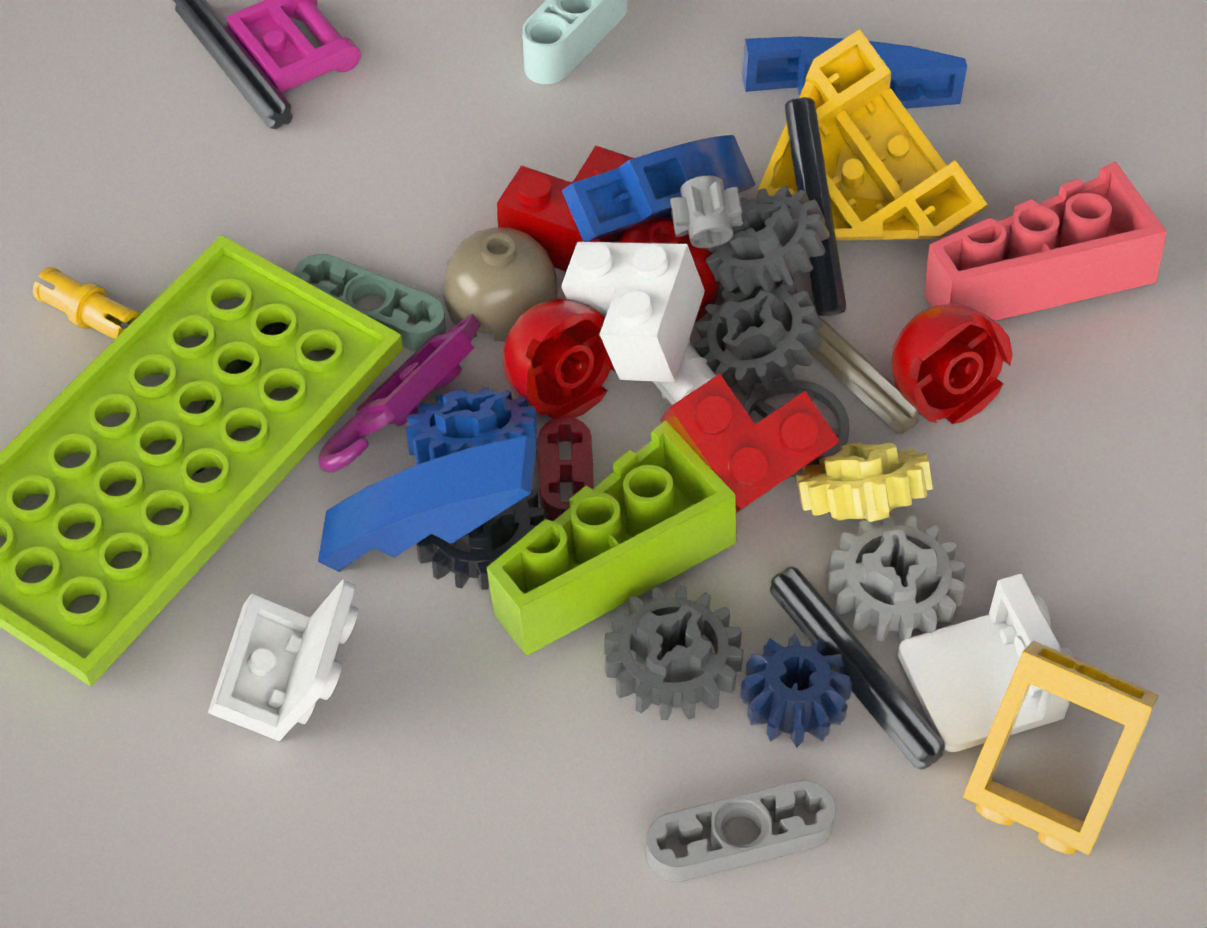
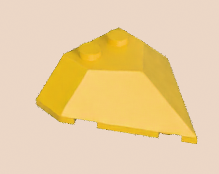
(876, 159)

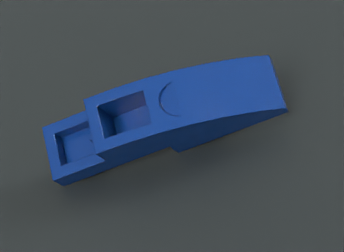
(646, 184)

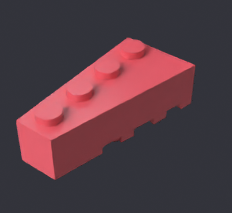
(1051, 253)

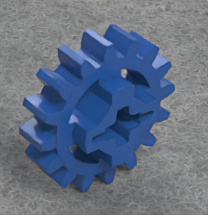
(467, 421)

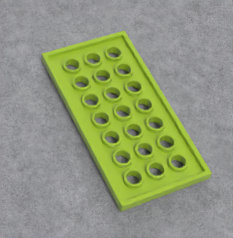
(210, 510)

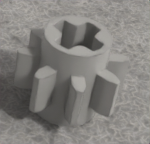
(706, 211)

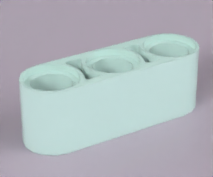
(564, 34)

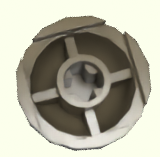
(498, 279)

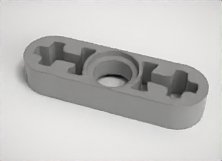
(689, 824)

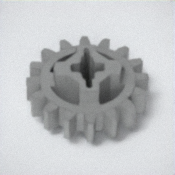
(890, 571)

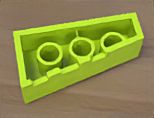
(614, 542)

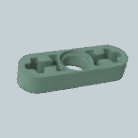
(356, 282)

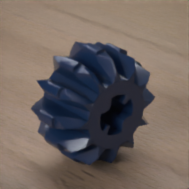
(796, 690)

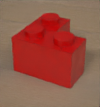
(538, 207)
(748, 454)

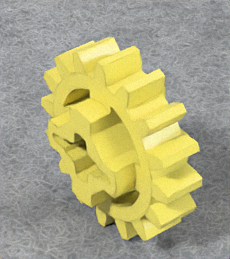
(864, 481)

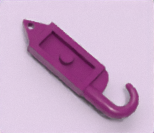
(391, 403)

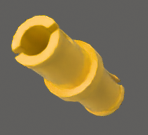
(84, 303)

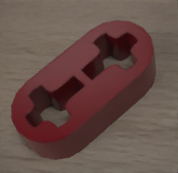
(553, 471)

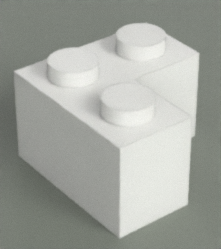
(647, 300)

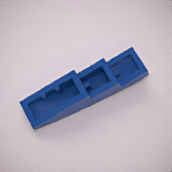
(917, 74)
(434, 497)

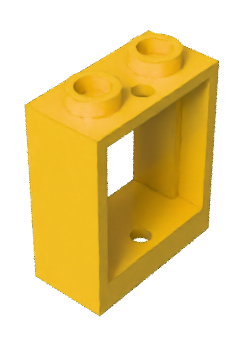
(1083, 686)

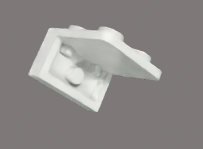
(282, 662)
(969, 665)

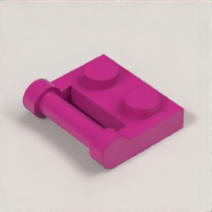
(283, 49)

